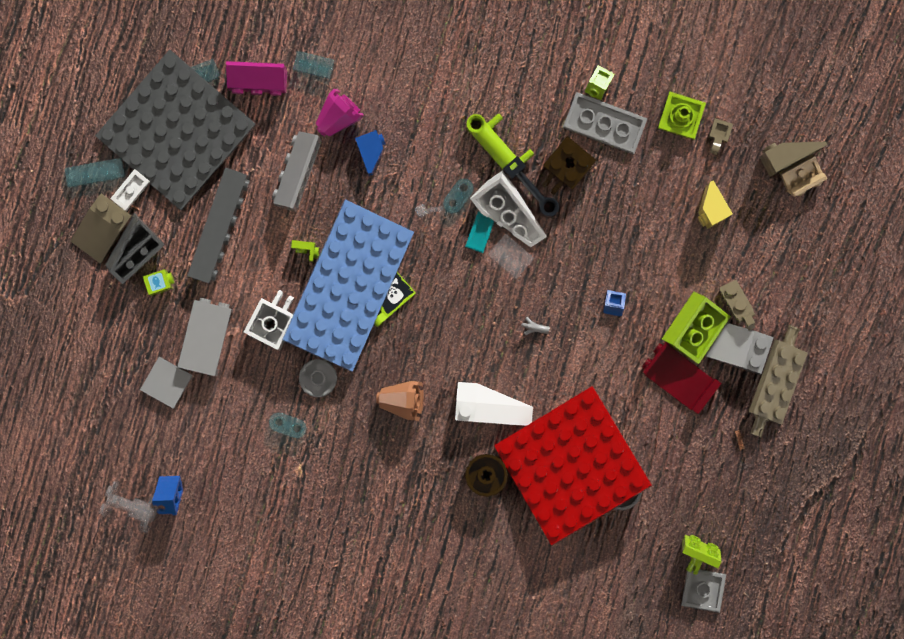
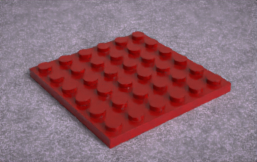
(572, 465)

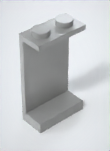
(205, 337)

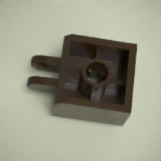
(557, 167)

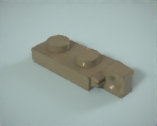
(738, 303)

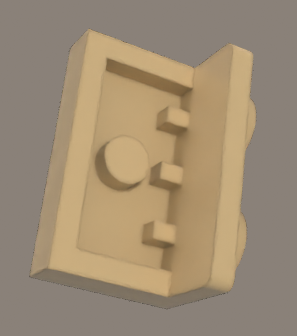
(802, 176)

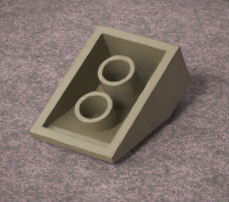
(781, 156)
(101, 228)

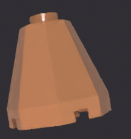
(402, 399)

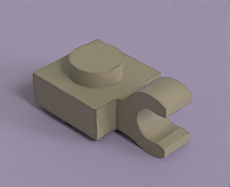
(720, 133)

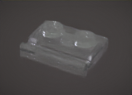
(510, 256)

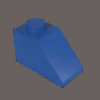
(371, 149)

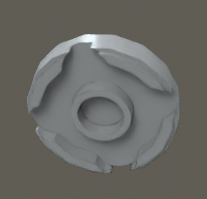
(318, 378)

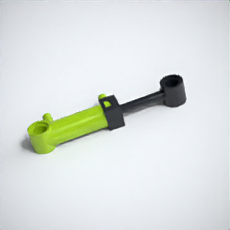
(506, 159)

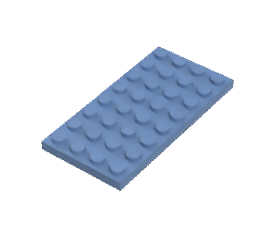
(348, 285)

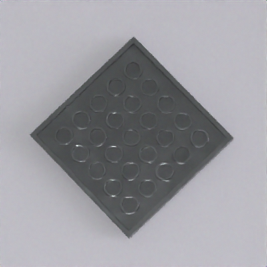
(175, 130)

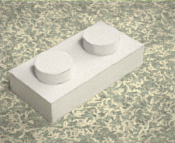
(130, 190)

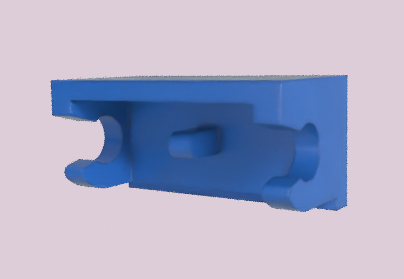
(168, 494)

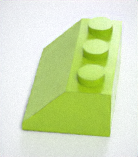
(696, 327)

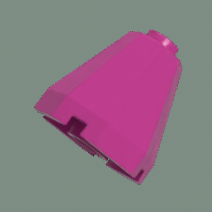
(337, 114)

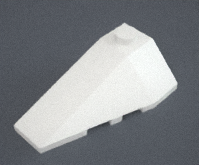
(504, 205)
(485, 405)

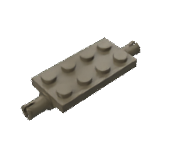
(777, 382)

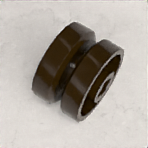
(486, 486)

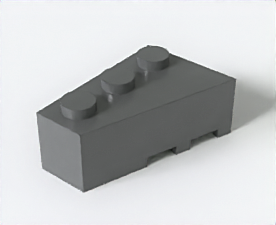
(133, 249)

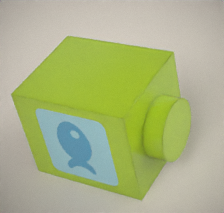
(158, 282)

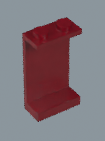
(680, 377)

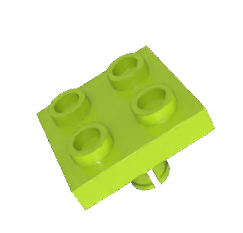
(681, 115)
(700, 553)

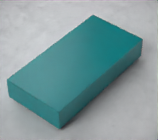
(479, 233)

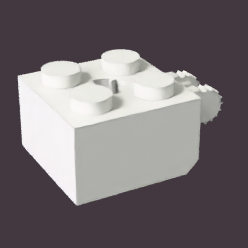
(266, 312)

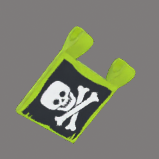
(397, 295)

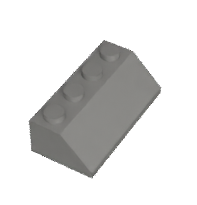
(297, 171)

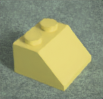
(712, 207)

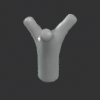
(533, 327)

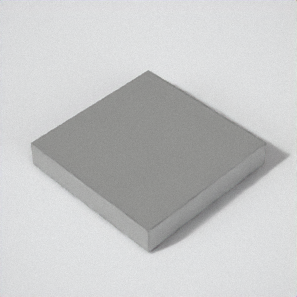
(166, 382)
(704, 590)

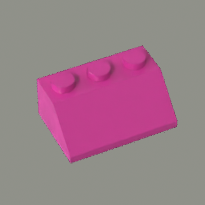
(256, 78)

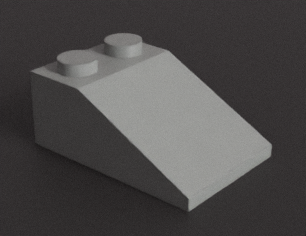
(741, 348)

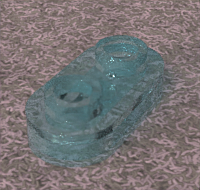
(458, 195)
(288, 425)

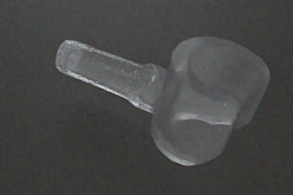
(422, 211)

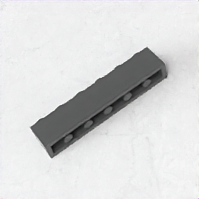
(218, 225)

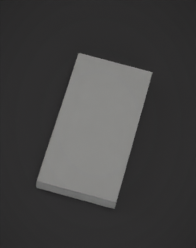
(605, 123)

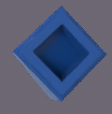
(614, 303)

